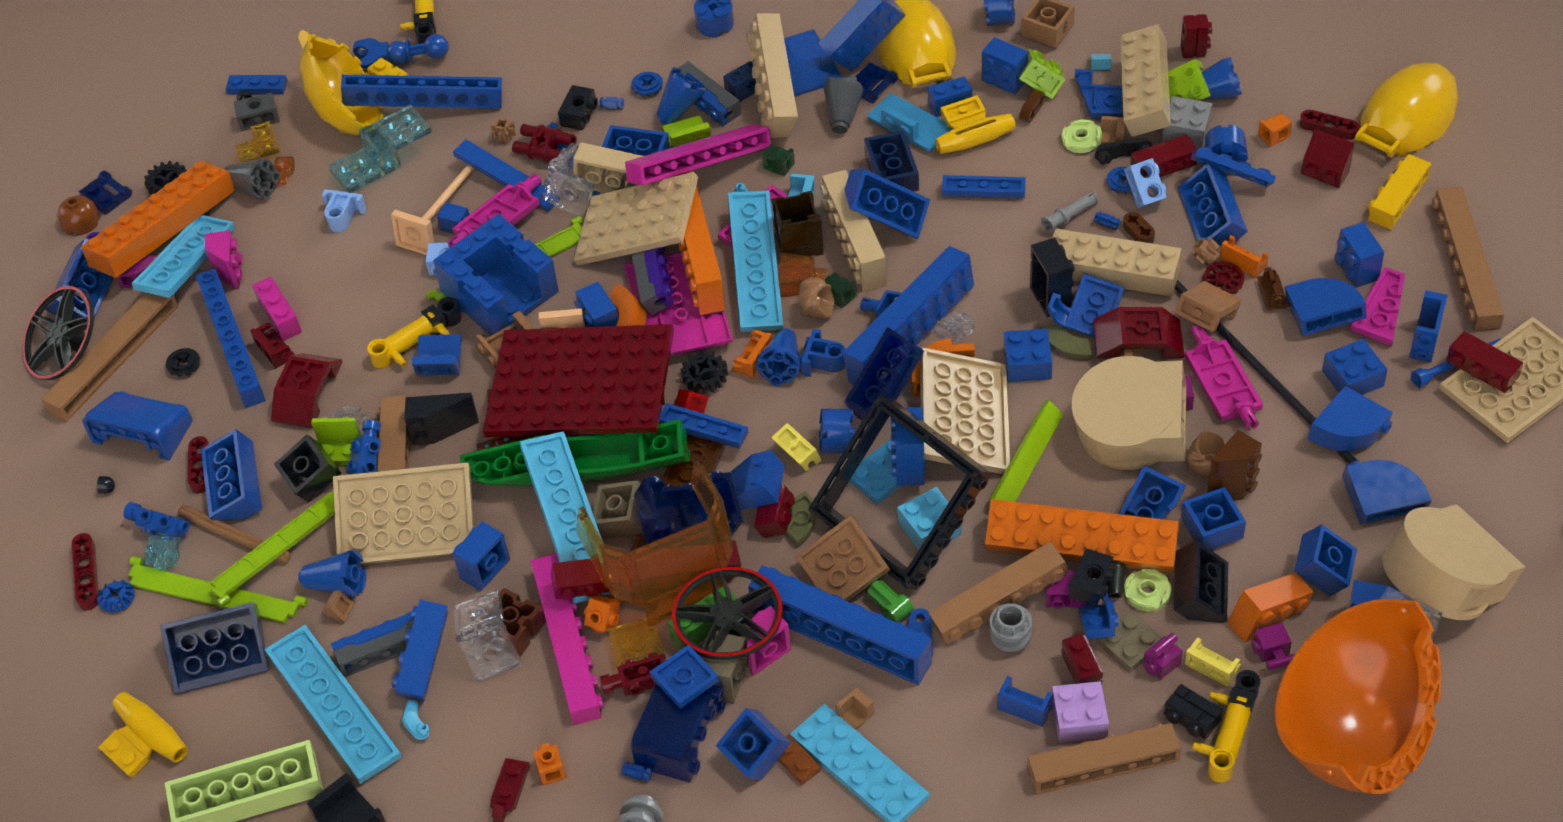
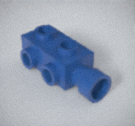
(361, 450)
(155, 521)

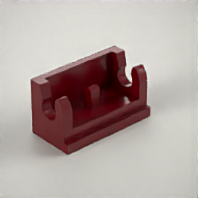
(271, 345)

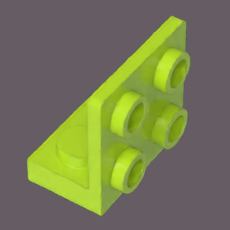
(1042, 74)
(1188, 81)
(687, 131)
(336, 437)

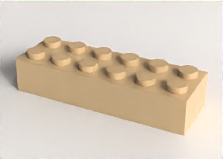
(772, 74)
(1145, 80)
(854, 233)
(1122, 261)

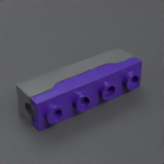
(653, 279)

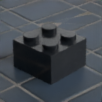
(307, 468)

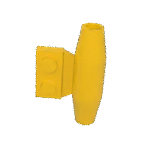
(971, 126)
(143, 732)

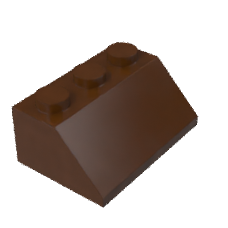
(1236, 466)

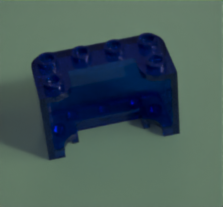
(674, 508)
(670, 736)

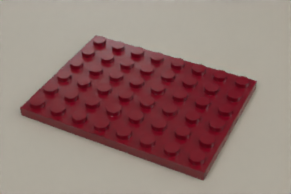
(579, 381)

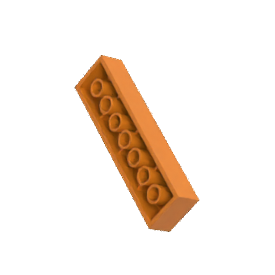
(157, 219)
(701, 261)
(1128, 539)

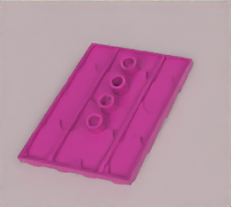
(691, 329)

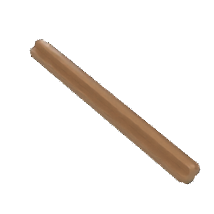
(225, 530)

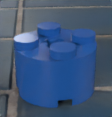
(999, 12)
(713, 16)
(1227, 141)
(835, 430)

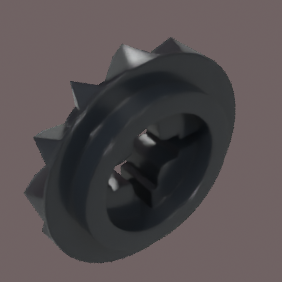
(182, 355)

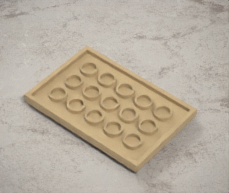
(636, 219)
(1532, 394)
(967, 406)
(403, 512)

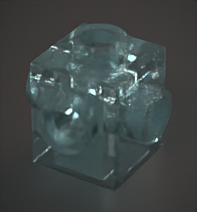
(162, 551)

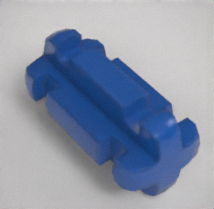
(611, 102)
(1106, 220)
(636, 771)

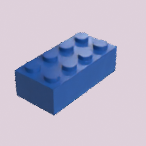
(861, 31)

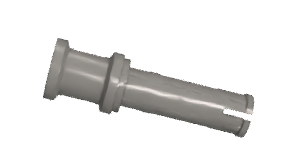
(1063, 215)

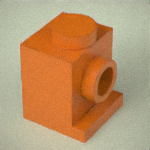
(1275, 129)
(549, 763)

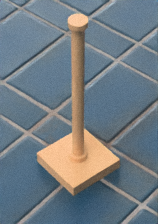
(416, 232)
(562, 319)

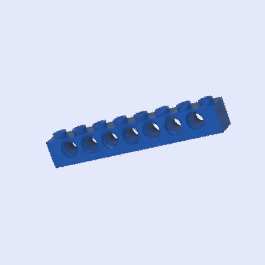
(421, 91)
(230, 338)

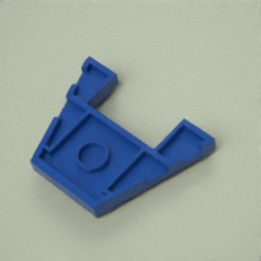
(1099, 99)

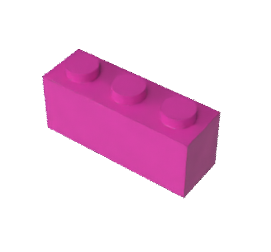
(277, 308)

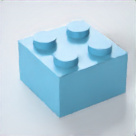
(920, 515)

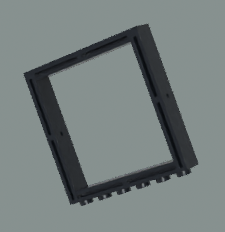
(951, 517)

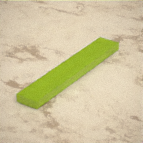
(1028, 453)

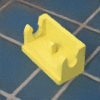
(796, 446)
(1211, 663)

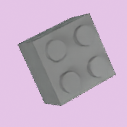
(1188, 118)

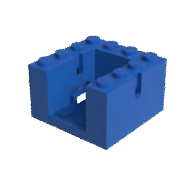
(496, 274)

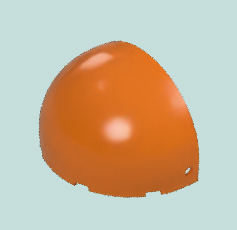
(1363, 696)

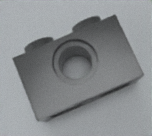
(256, 111)

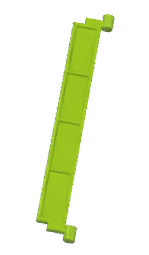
(550, 246)
(272, 548)
(200, 592)

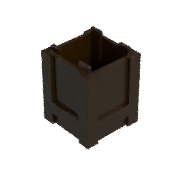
(797, 225)

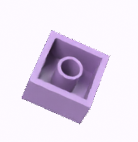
(1080, 712)

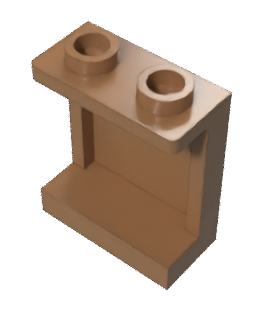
(1206, 305)
(491, 346)

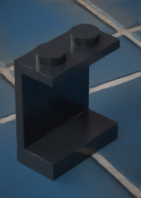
(343, 804)

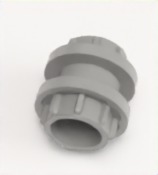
(1010, 627)
(640, 809)

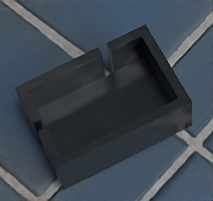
(1051, 273)

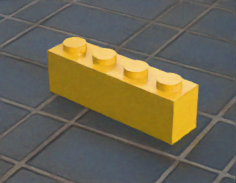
(1398, 191)

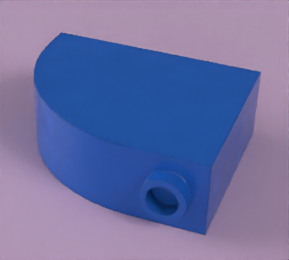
(1324, 304)
(1350, 422)
(1383, 490)

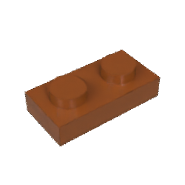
(799, 762)

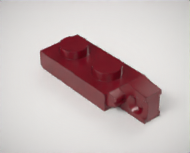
(508, 788)

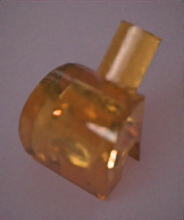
(285, 167)

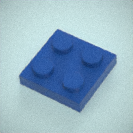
(684, 676)

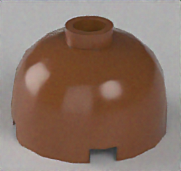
(78, 215)

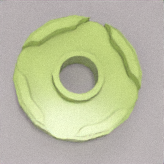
(1081, 144)
(1147, 601)

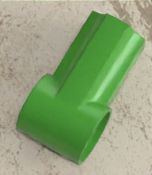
(894, 606)

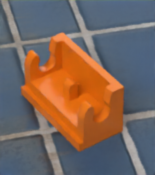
(1243, 258)
(747, 361)

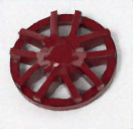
(1225, 278)

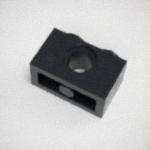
(577, 107)
(1092, 566)

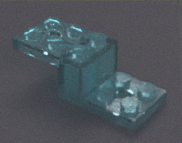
(379, 149)

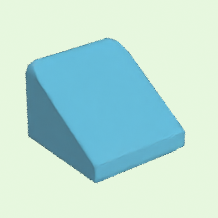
(1101, 61)

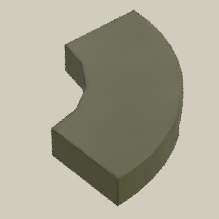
(1067, 344)
(801, 521)

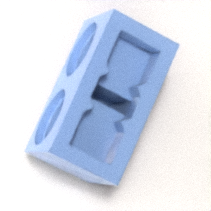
(1139, 184)

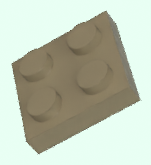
(1130, 641)

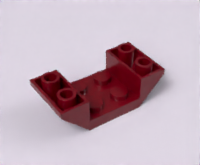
(1138, 330)
(299, 388)

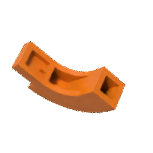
(628, 306)
(944, 345)

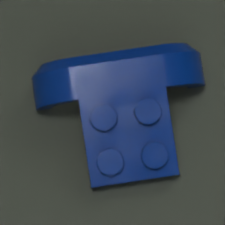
(1091, 301)

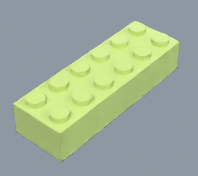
(246, 786)

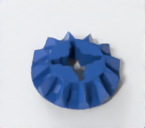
(647, 78)
(1114, 178)
(113, 604)

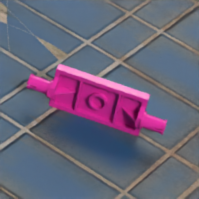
(510, 202)
(1223, 379)

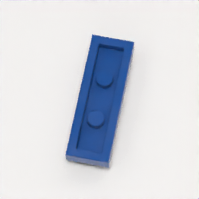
(256, 84)

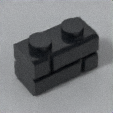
(1192, 712)

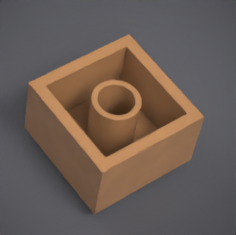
(1047, 21)

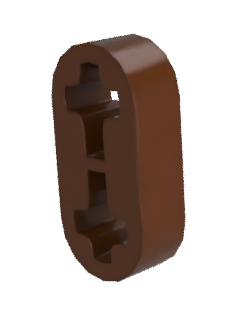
(1032, 105)
(1141, 227)

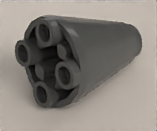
(842, 101)
(254, 177)

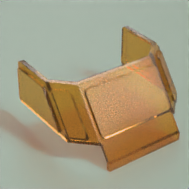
(660, 569)

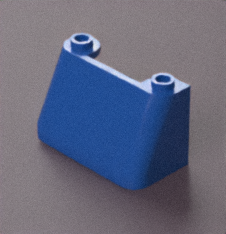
(139, 419)

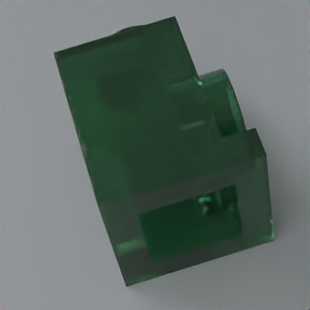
(778, 159)
(842, 289)

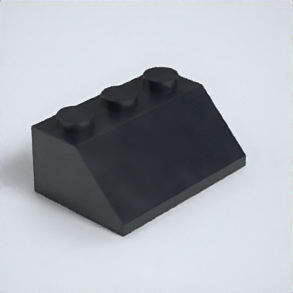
(1200, 584)

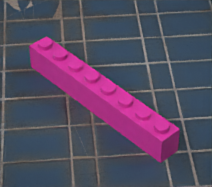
(697, 154)
(568, 646)

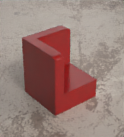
(691, 400)

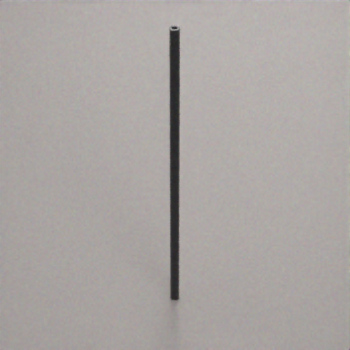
(1302, 411)

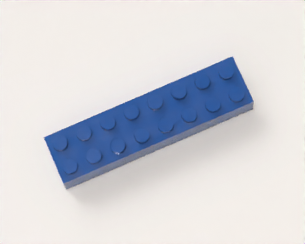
(916, 308)
(849, 627)

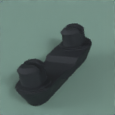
(1113, 150)

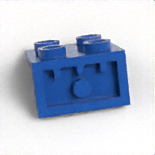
(438, 355)

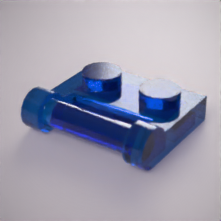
(870, 77)
(104, 199)

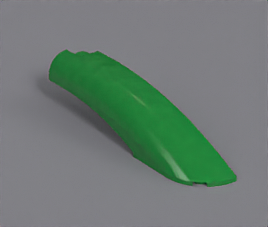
(594, 456)

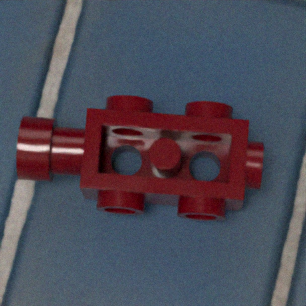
(632, 675)

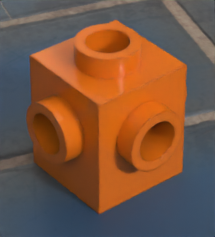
(601, 613)

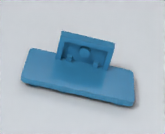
(918, 125)

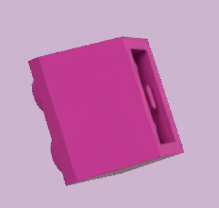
(224, 256)

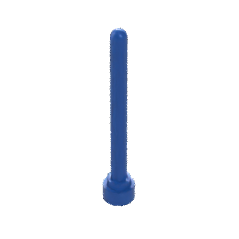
(1422, 376)

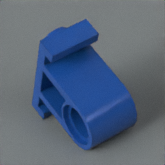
(821, 354)

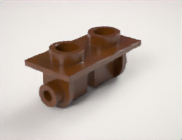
(1272, 290)

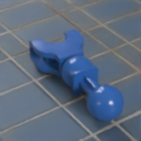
(399, 52)

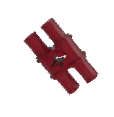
(543, 142)

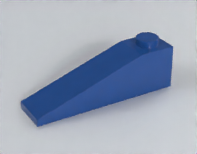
(1152, 495)

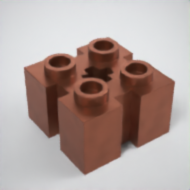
(521, 619)

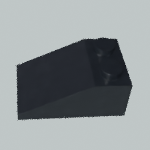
(438, 416)

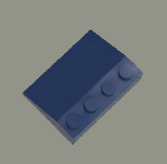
(215, 647)

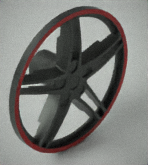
(62, 333)
(727, 614)

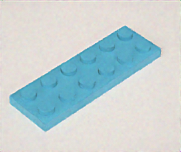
(180, 258)
(860, 766)

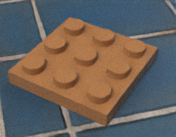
(843, 560)

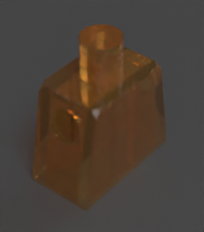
(795, 269)

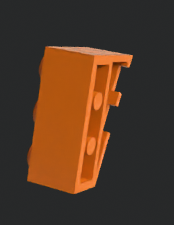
(1269, 604)

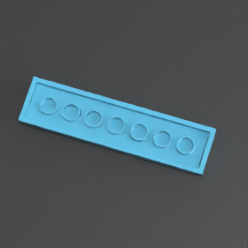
(755, 261)
(558, 494)
(333, 704)

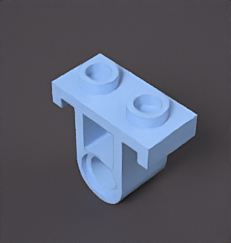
(341, 208)

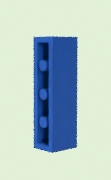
(421, 650)

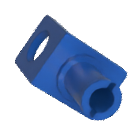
(878, 306)

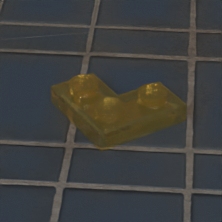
(262, 145)

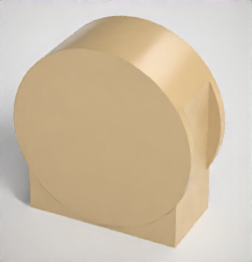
(1132, 412)
(1449, 562)

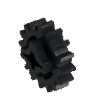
(162, 175)
(704, 372)

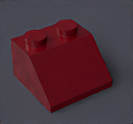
(1327, 158)

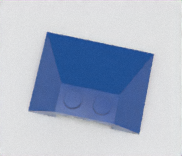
(808, 63)

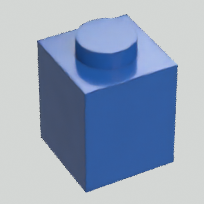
(450, 216)

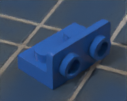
(1099, 620)

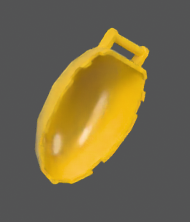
(920, 45)
(321, 76)
(1409, 109)

